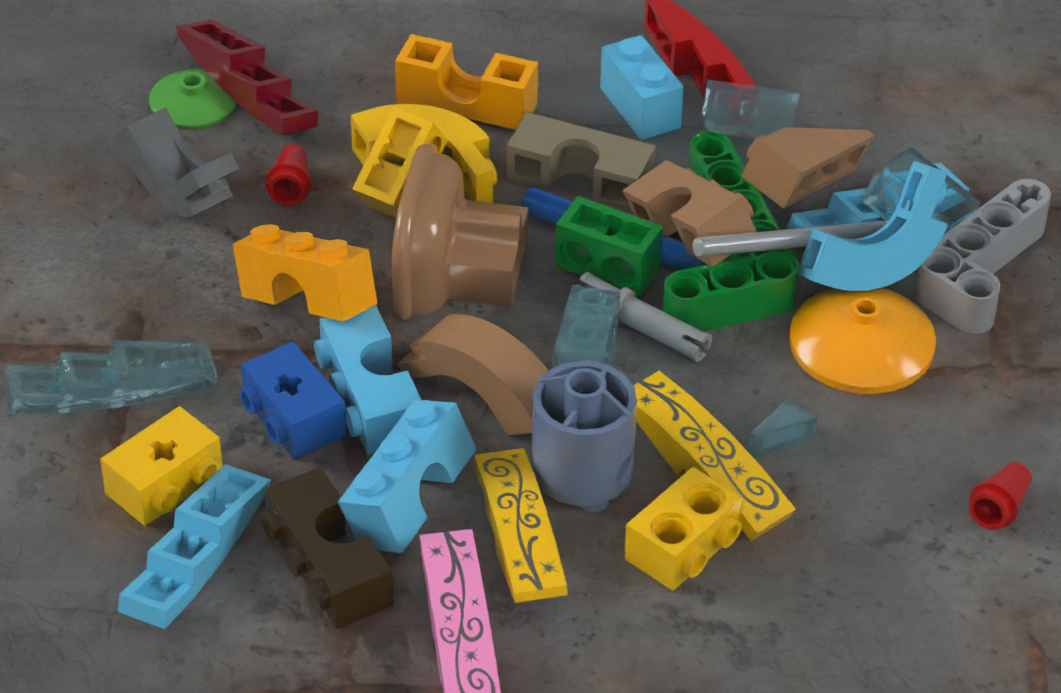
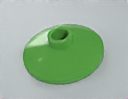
(192, 99)

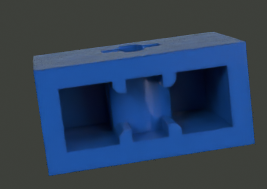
(292, 400)

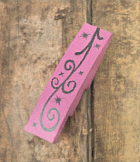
(459, 613)

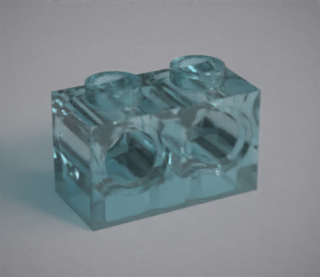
(588, 327)

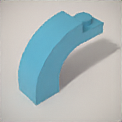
(892, 250)

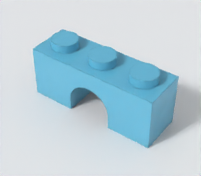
(357, 358)
(384, 497)

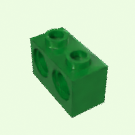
(609, 245)

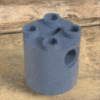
(583, 434)

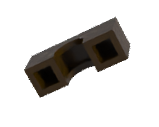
(340, 578)

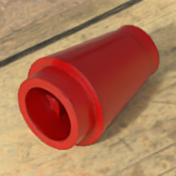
(289, 176)
(1000, 496)

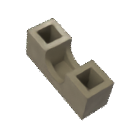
(551, 148)

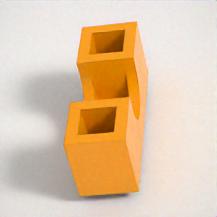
(432, 78)
(283, 263)

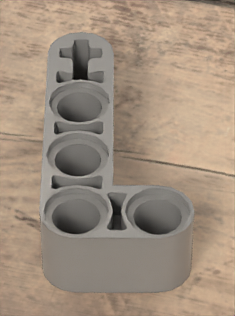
(959, 274)

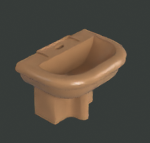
(452, 244)

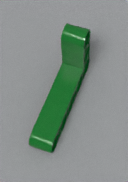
(750, 282)

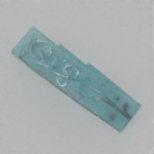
(124, 377)

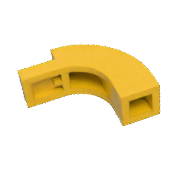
(465, 143)

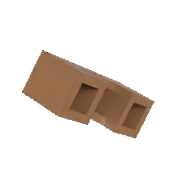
(689, 205)

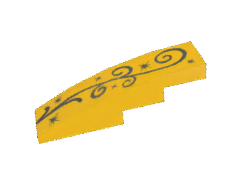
(694, 438)
(520, 526)

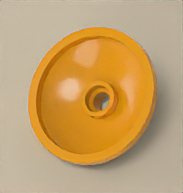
(862, 340)

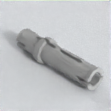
(655, 322)

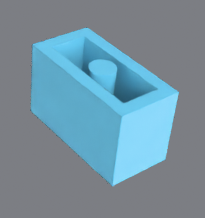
(641, 87)

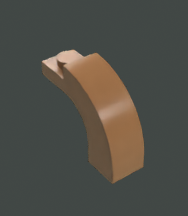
(485, 360)

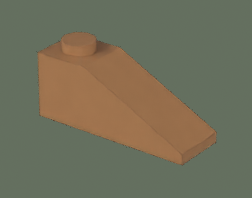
(803, 160)

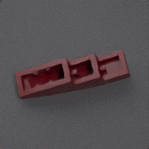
(241, 72)

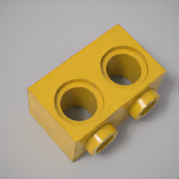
(390, 159)
(683, 529)

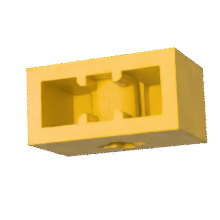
(161, 465)

